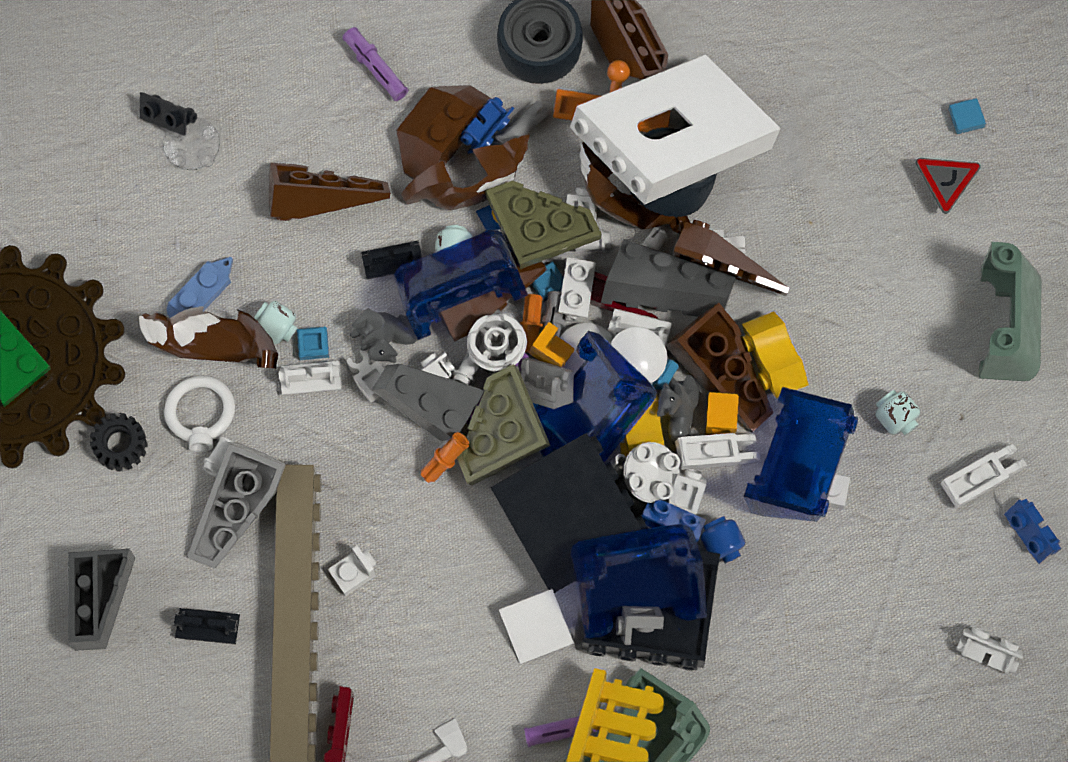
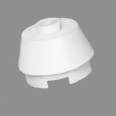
(496, 342)

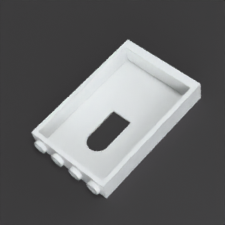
(722, 130)

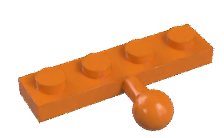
(617, 72)

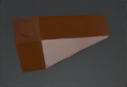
(305, 194)
(711, 250)
(462, 317)
(717, 359)

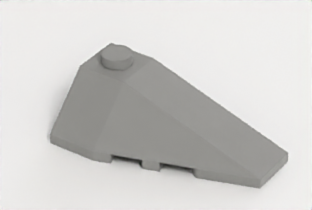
(238, 496)

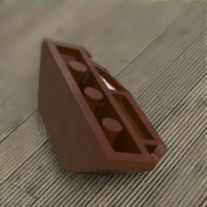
(628, 36)
(435, 126)

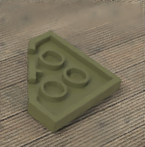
(539, 223)
(501, 428)

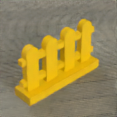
(608, 721)

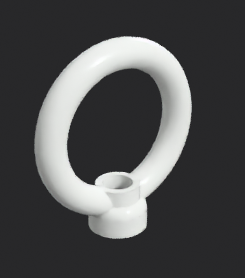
(199, 438)

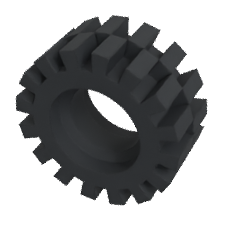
(106, 430)

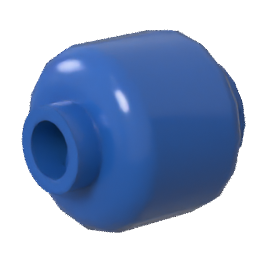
(723, 538)

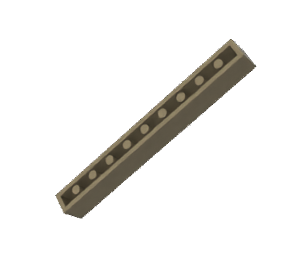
(294, 616)

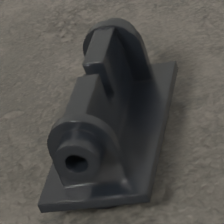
(165, 113)
(388, 259)
(206, 626)

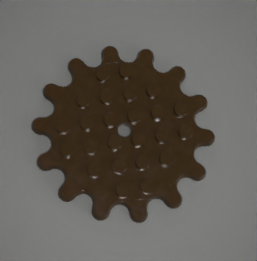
(70, 339)

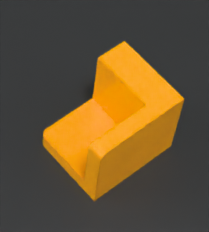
(551, 348)
(721, 413)

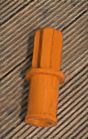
(531, 318)
(444, 457)

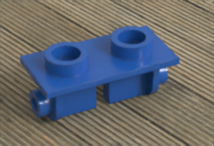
(494, 119)
(665, 514)
(1025, 520)

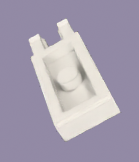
(715, 450)
(980, 476)

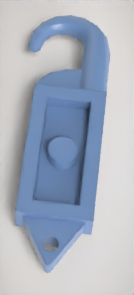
(202, 287)

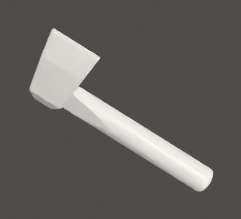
(453, 743)

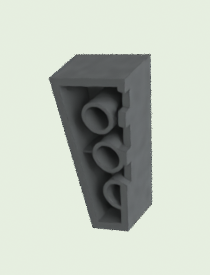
(664, 282)

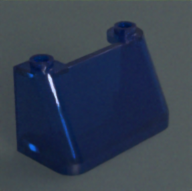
(456, 277)
(606, 399)
(802, 457)
(638, 570)

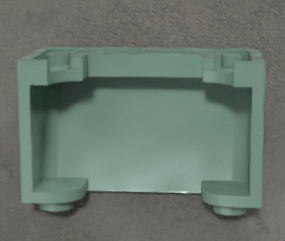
(1013, 349)
(679, 726)

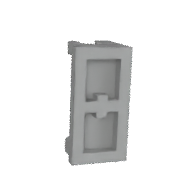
(547, 383)

